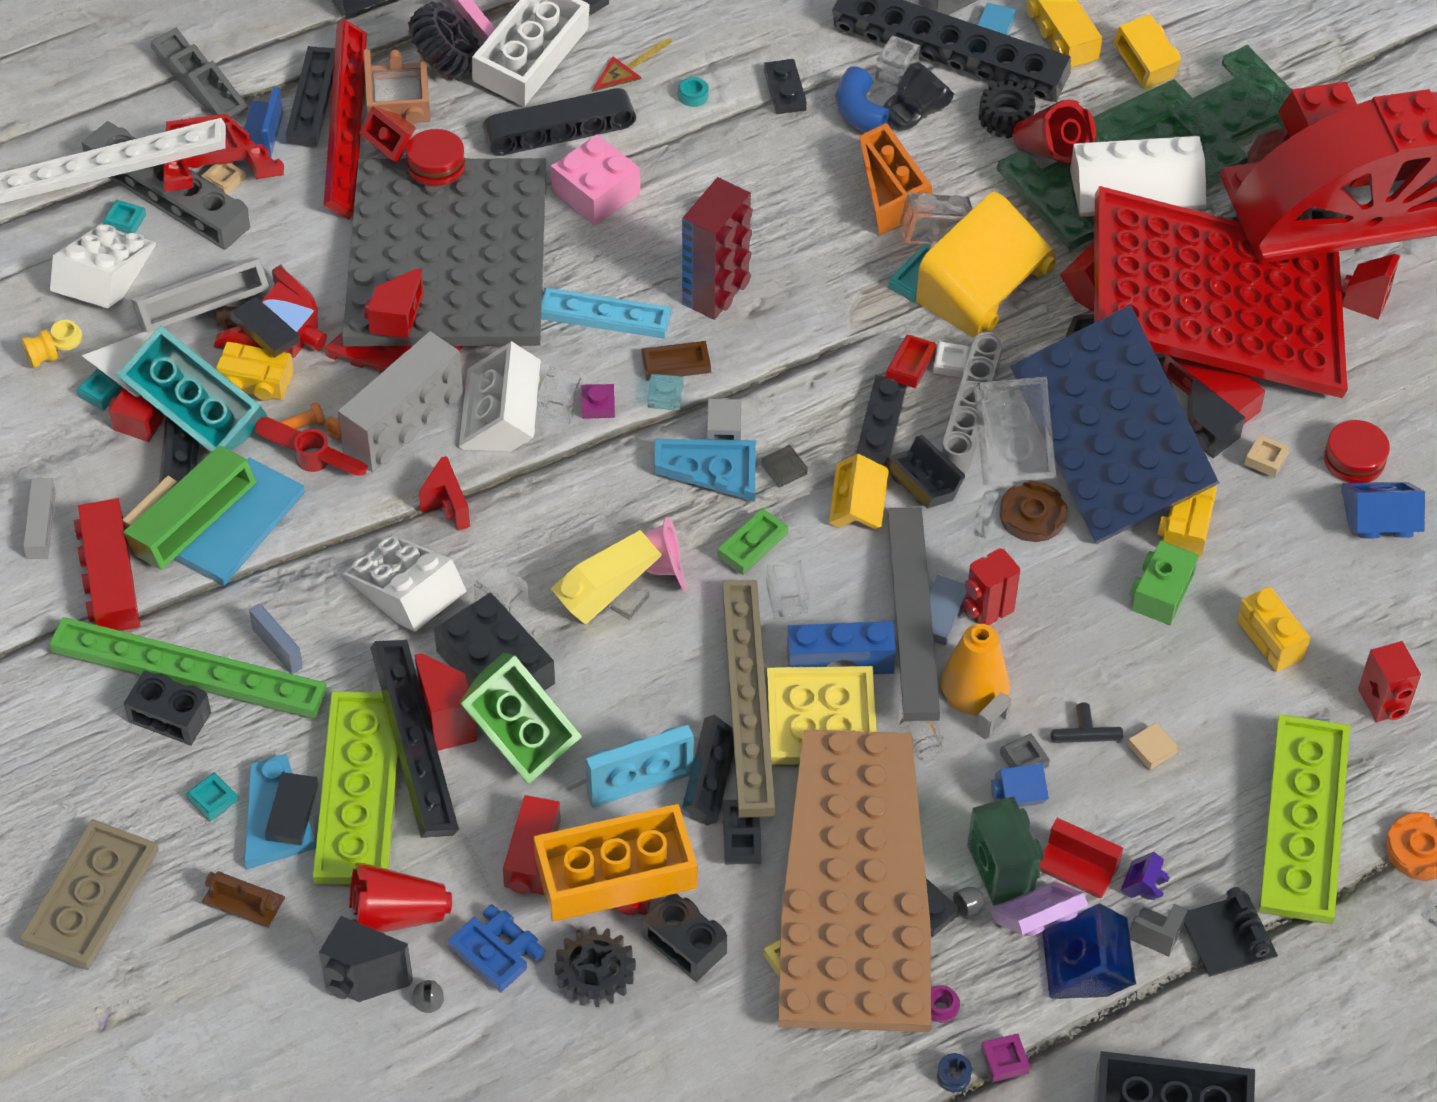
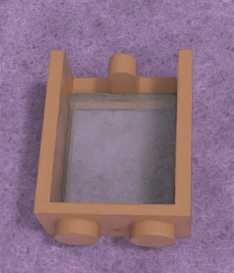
(398, 87)

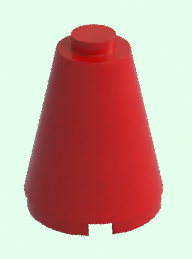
(1055, 130)
(395, 900)

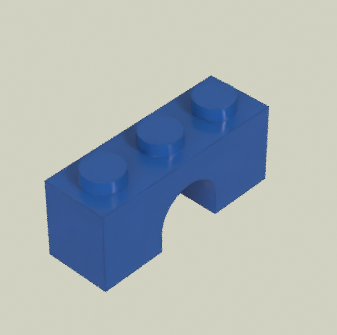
(858, 642)

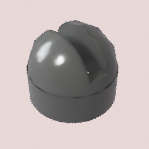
(969, 900)
(436, 996)

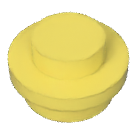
(65, 335)

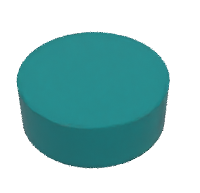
(693, 91)

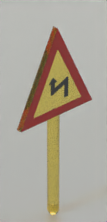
(618, 73)

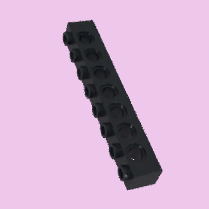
(967, 37)

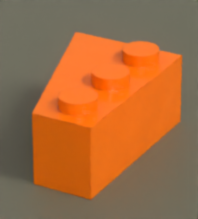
(890, 175)

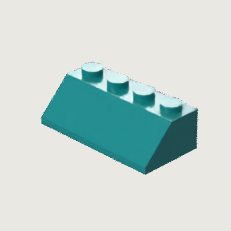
(191, 392)

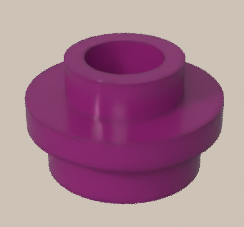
(950, 998)

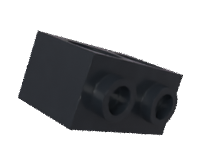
(165, 713)
(678, 940)

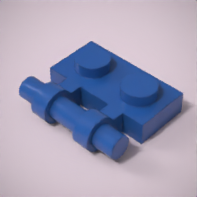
(488, 954)

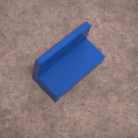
(265, 120)

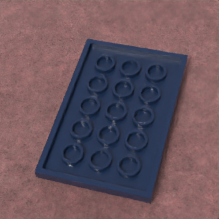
(1118, 425)

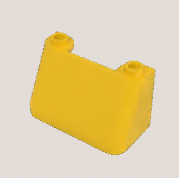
(981, 265)

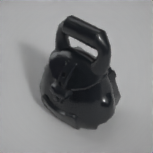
(919, 95)

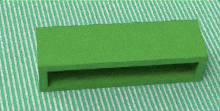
(190, 507)

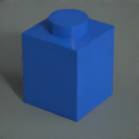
(1022, 782)

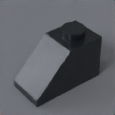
(1213, 419)

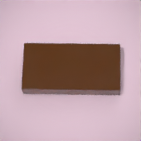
(677, 360)

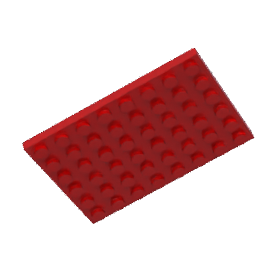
(1212, 299)

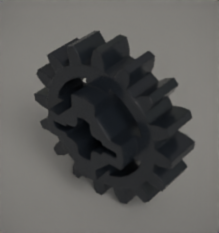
(593, 969)

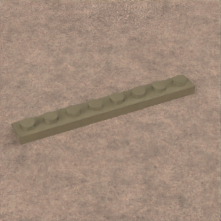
(748, 699)

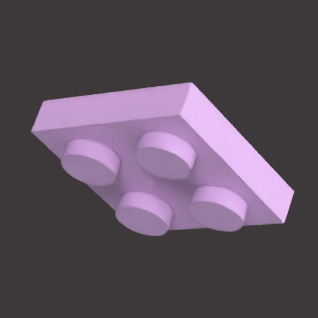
(1038, 908)

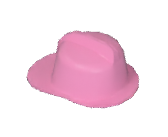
(666, 541)

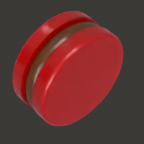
(435, 157)
(1356, 451)

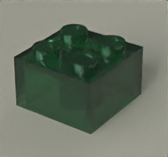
(1004, 849)

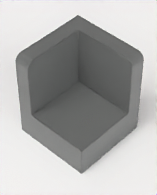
(1157, 930)

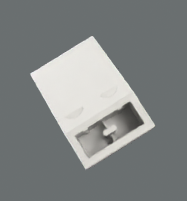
(100, 265)
(406, 581)

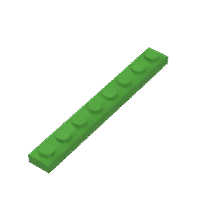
(189, 667)

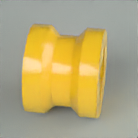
(39, 348)

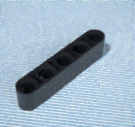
(559, 121)

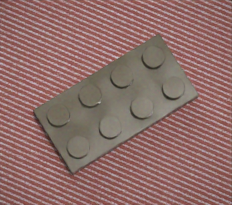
(89, 894)

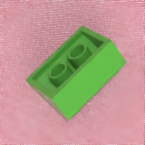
(519, 717)

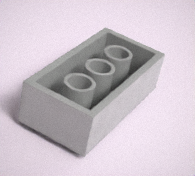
(401, 401)

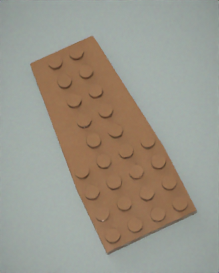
(856, 889)

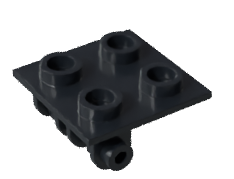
(1229, 934)

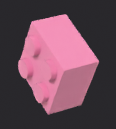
(595, 179)

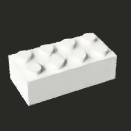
(529, 46)

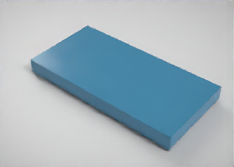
(244, 526)

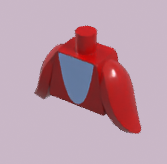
(293, 305)

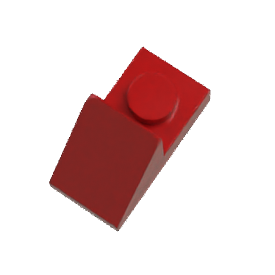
(444, 491)

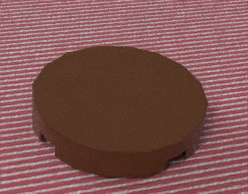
(1033, 511)

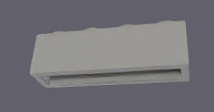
(200, 294)

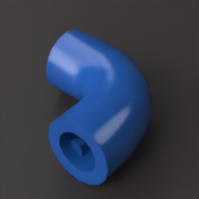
(853, 102)

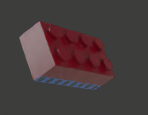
(716, 248)

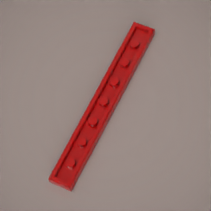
(345, 119)

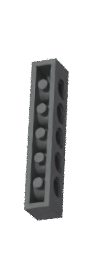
(201, 208)

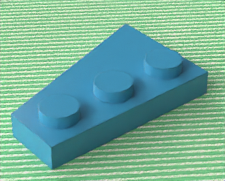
(712, 464)

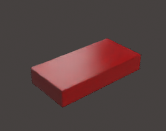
(911, 361)

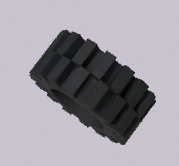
(1005, 96)

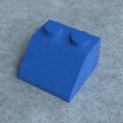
(1384, 508)

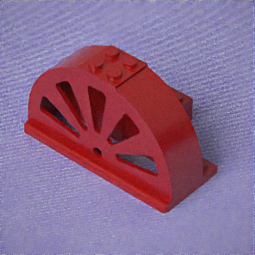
(1336, 147)

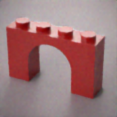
(520, 869)

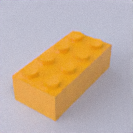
(615, 862)

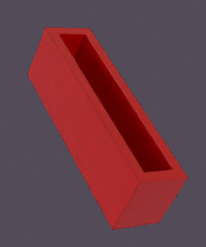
(107, 564)

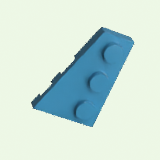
(262, 791)

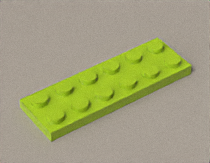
(356, 788)
(1305, 819)

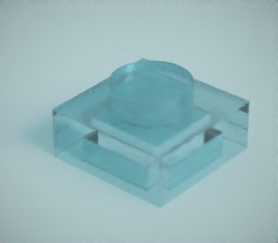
(665, 392)

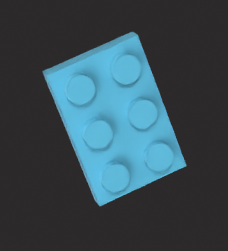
(639, 765)

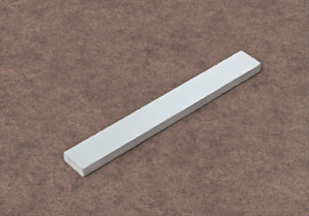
(112, 160)

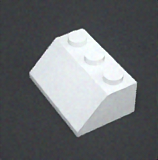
(500, 401)

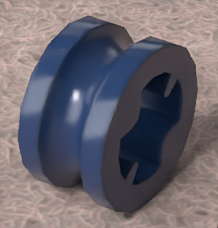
(960, 1062)

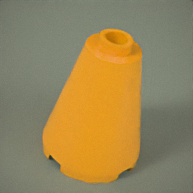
(975, 670)

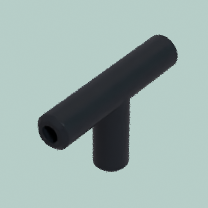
(1086, 732)

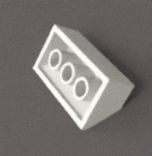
(1150, 168)

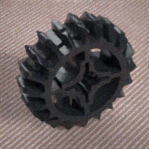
(443, 40)

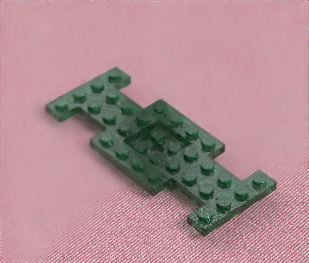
(1215, 116)

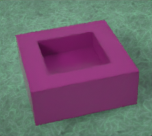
(598, 401)
(1005, 1057)

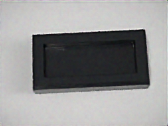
(265, 327)
(291, 808)

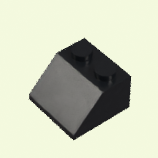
(363, 962)

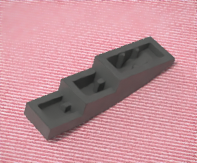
(197, 75)

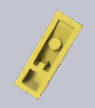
(605, 575)

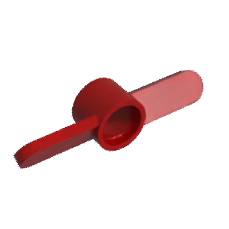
(305, 440)

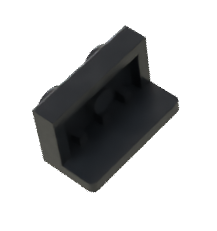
(926, 473)

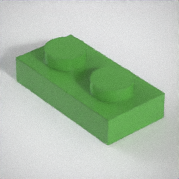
(752, 541)

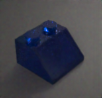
(1089, 955)

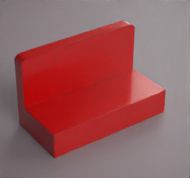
(1080, 858)

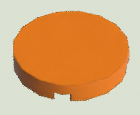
(1413, 845)

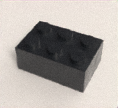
(484, 632)

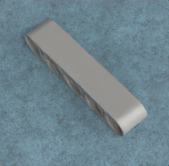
(962, 428)

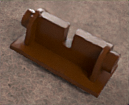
(242, 898)

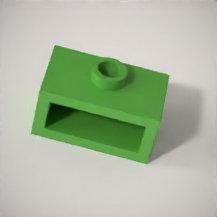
(1164, 582)

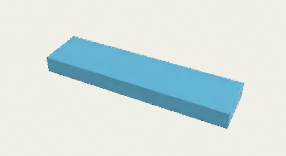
(605, 313)

